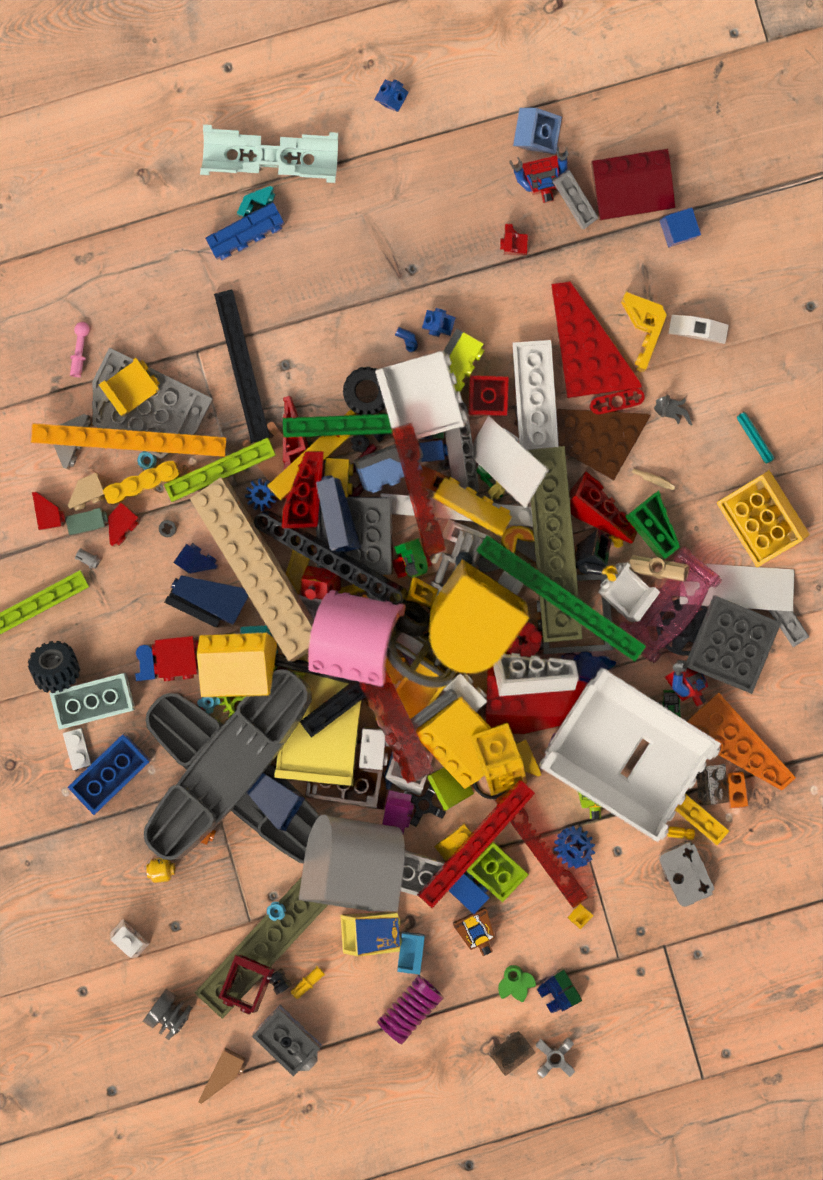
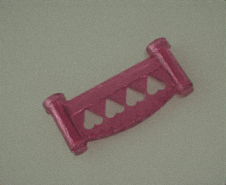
(697, 573)

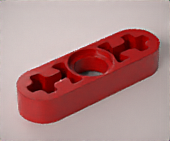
(629, 393)

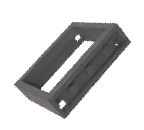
(606, 612)

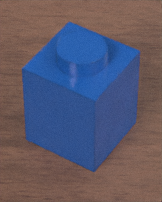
(433, 451)

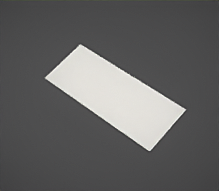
(507, 461)
(750, 587)

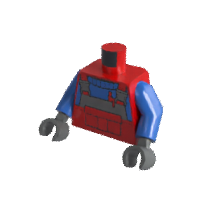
(539, 174)
(687, 683)

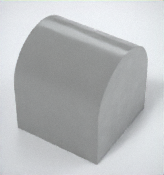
(353, 864)

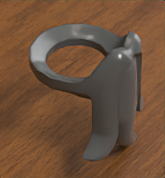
(669, 408)

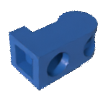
(146, 661)

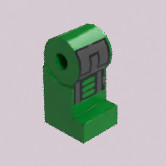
(413, 557)
(671, 702)

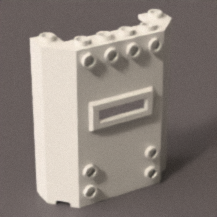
(601, 739)

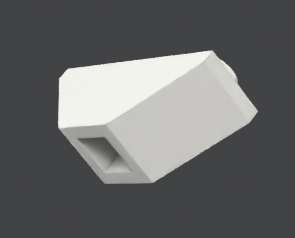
(698, 328)

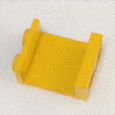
(130, 387)

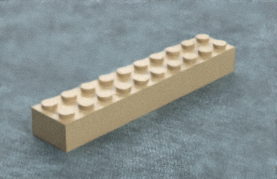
(256, 567)

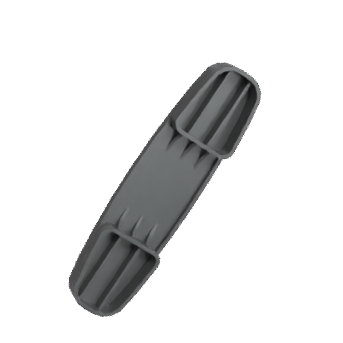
(186, 730)
(227, 767)

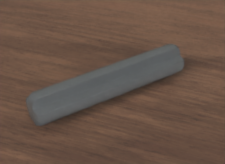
(433, 708)

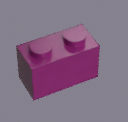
(397, 810)

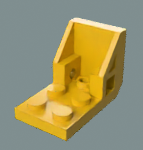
(638, 311)
(499, 758)

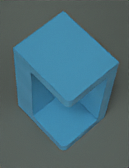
(411, 953)

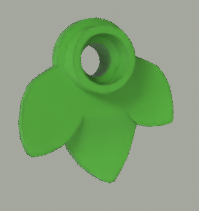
(516, 986)

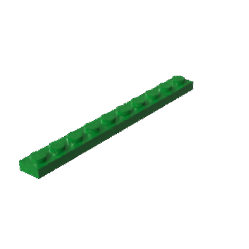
(561, 598)

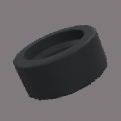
(417, 613)

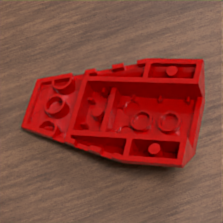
(528, 711)

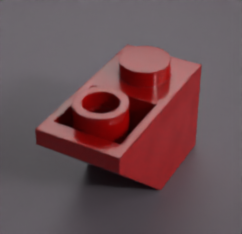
(120, 522)

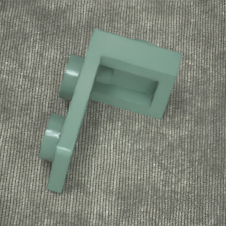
(86, 521)

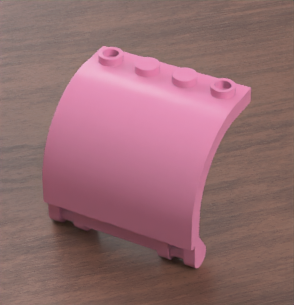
(352, 637)

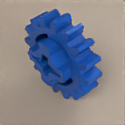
(573, 855)

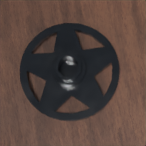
(688, 634)

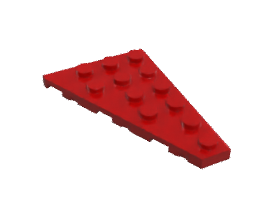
(587, 353)

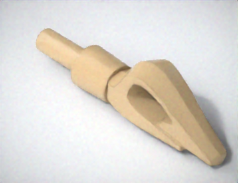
(658, 480)

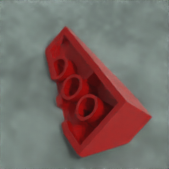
(303, 499)
(594, 507)

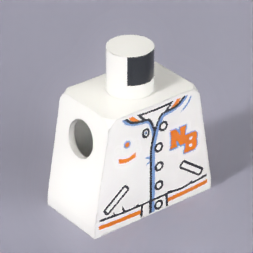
(128, 939)

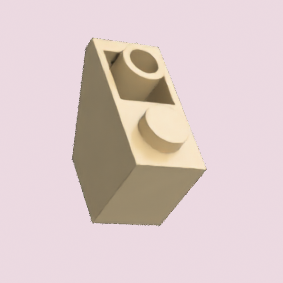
(87, 490)

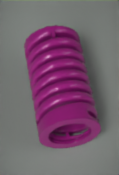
(410, 1023)

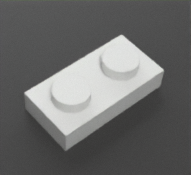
(77, 749)

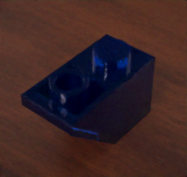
(193, 561)
(589, 665)

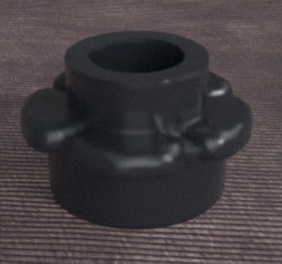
(356, 447)

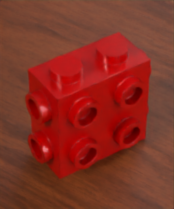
(176, 657)

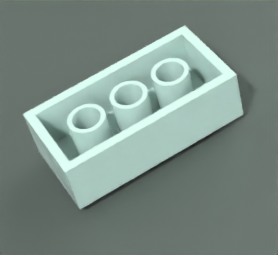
(92, 701)

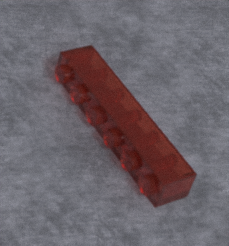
(398, 729)

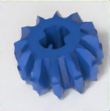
(256, 499)

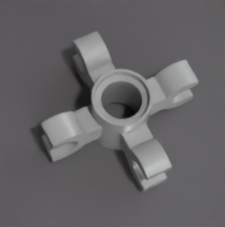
(548, 1065)

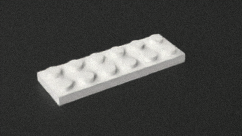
(535, 394)

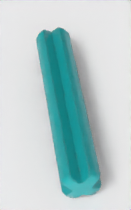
(755, 437)

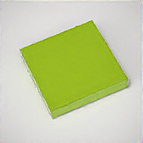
(448, 788)

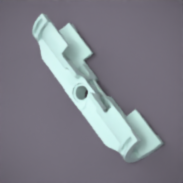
(219, 142)

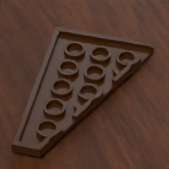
(600, 439)

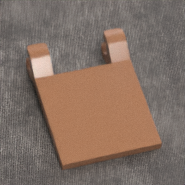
(274, 466)

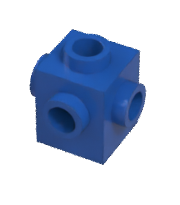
(391, 95)
(438, 322)

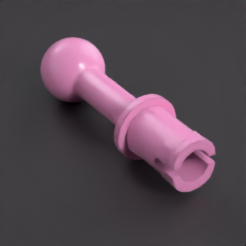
(81, 329)

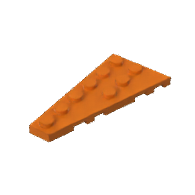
(740, 742)

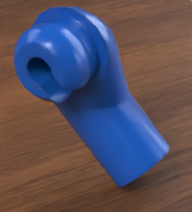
(409, 338)

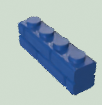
(244, 231)

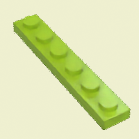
(221, 468)
(42, 601)

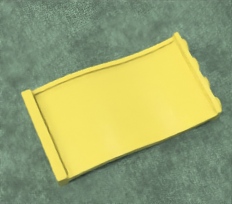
(329, 753)

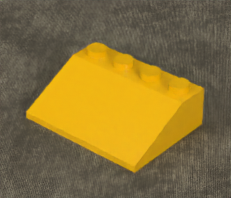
(473, 507)
(763, 518)
(236, 664)
(450, 740)

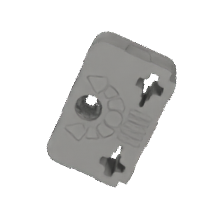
(692, 870)

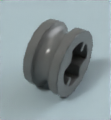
(161, 526)

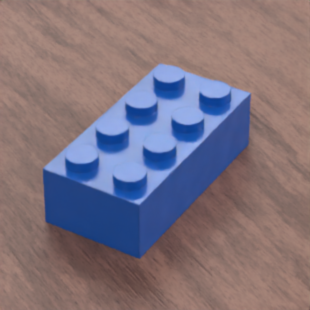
(109, 774)

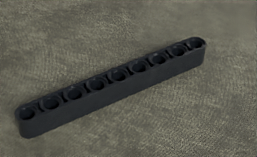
(340, 558)

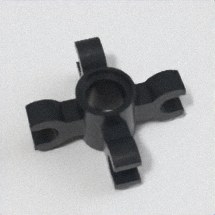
(432, 809)

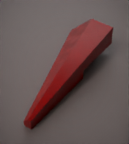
(292, 446)

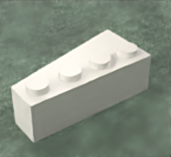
(534, 675)

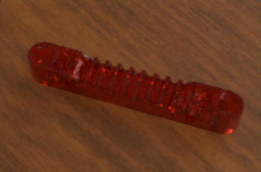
(404, 440)
(572, 890)

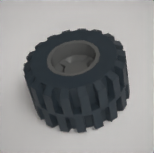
(54, 666)

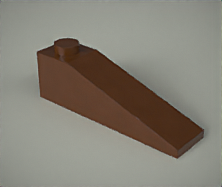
(367, 790)

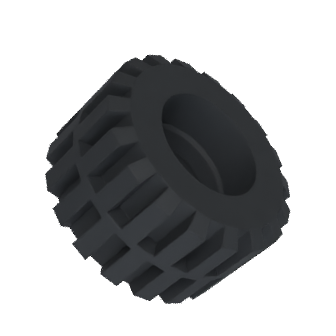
(349, 392)

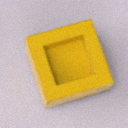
(580, 916)

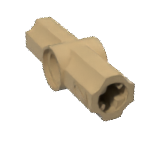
(669, 569)

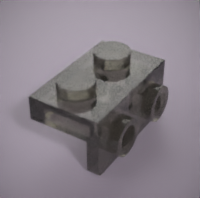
(712, 785)
(511, 1052)

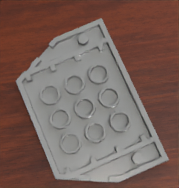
(170, 410)

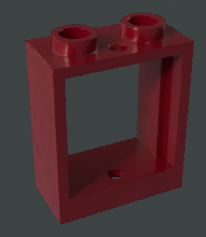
(229, 1000)

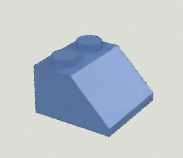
(537, 130)

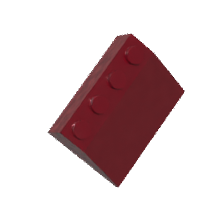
(633, 184)

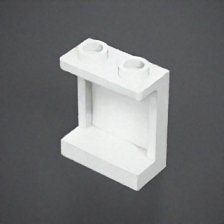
(628, 593)

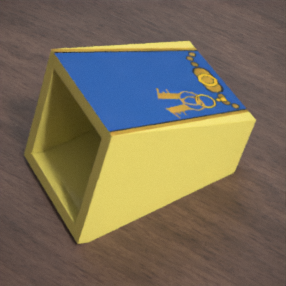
(370, 933)

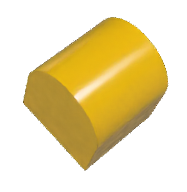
(474, 620)

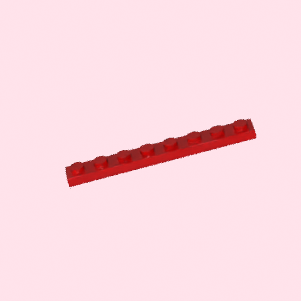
(476, 843)

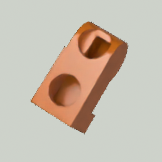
(737, 790)

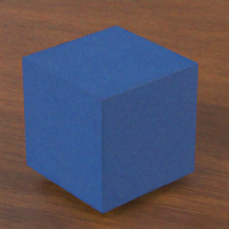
(680, 227)

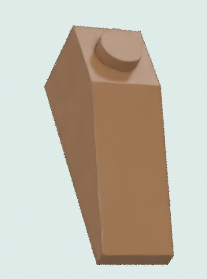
(225, 1071)

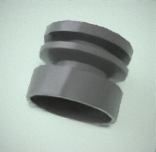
(168, 1014)

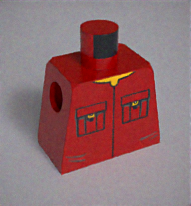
(318, 582)

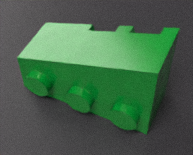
(654, 526)

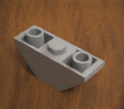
(67, 453)

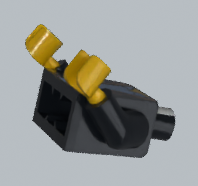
(593, 554)

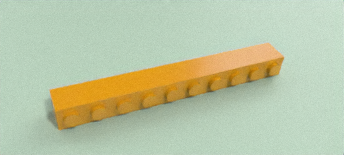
(128, 439)

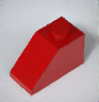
(47, 513)

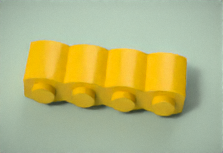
(136, 485)

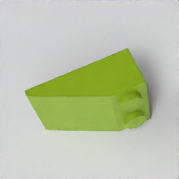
(497, 871)

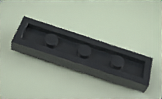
(333, 708)

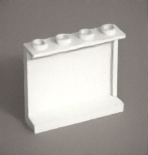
(422, 394)

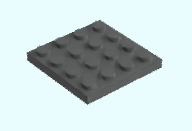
(374, 529)
(732, 644)

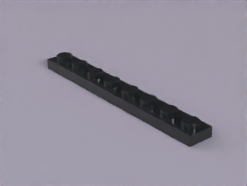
(242, 366)

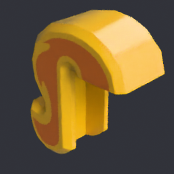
(516, 533)

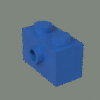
(469, 893)

